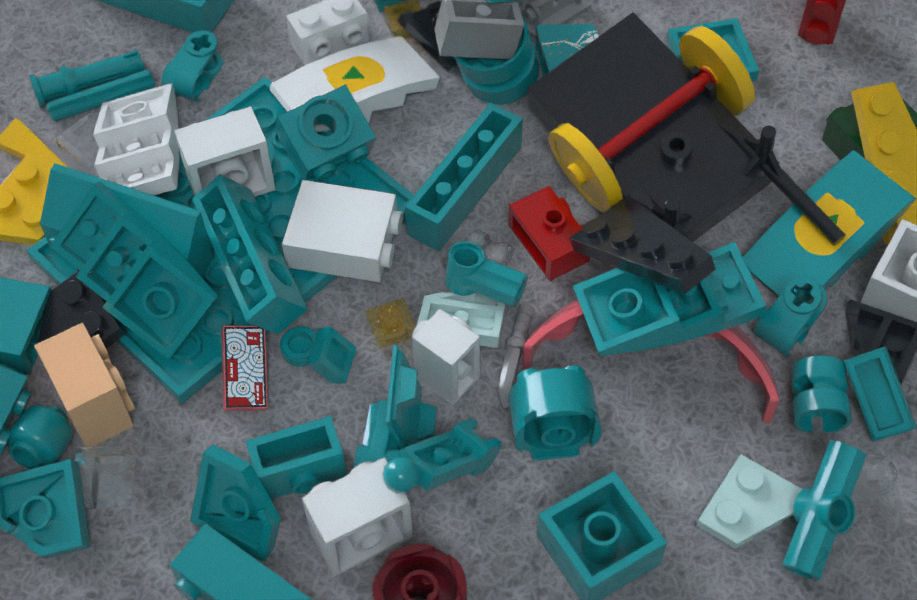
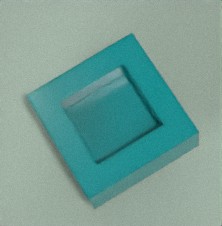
(331, 355)

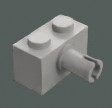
(478, 29)

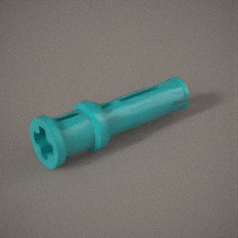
(70, 81)

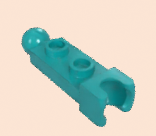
(441, 459)

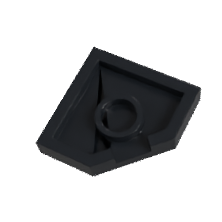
(75, 304)

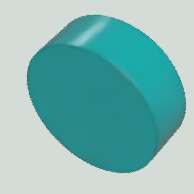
(297, 345)

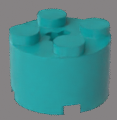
(554, 412)

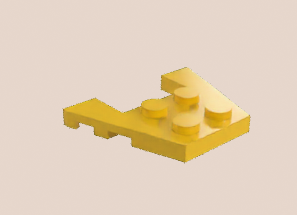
(25, 188)

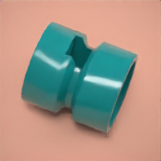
(820, 391)

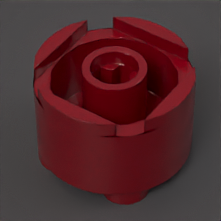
(420, 571)

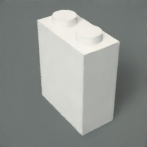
(342, 231)

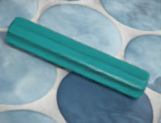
(95, 96)

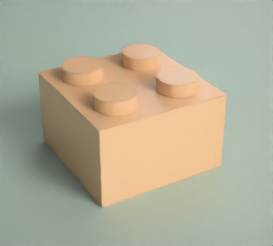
(87, 384)

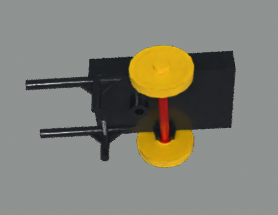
(632, 101)

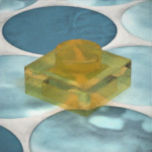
(392, 13)
(391, 323)

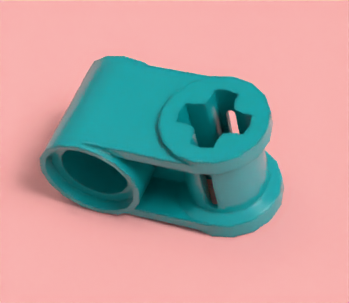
(194, 65)
(787, 319)

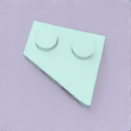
(480, 312)
(748, 503)

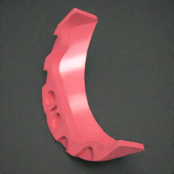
(750, 359)

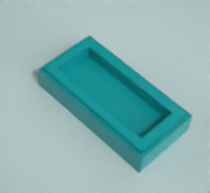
(880, 394)

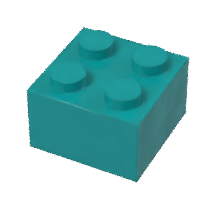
(600, 538)

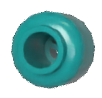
(39, 436)

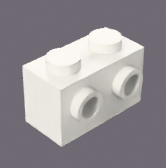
(327, 28)
(446, 355)

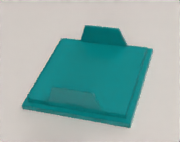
(406, 414)

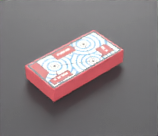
(244, 368)

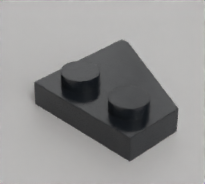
(875, 328)

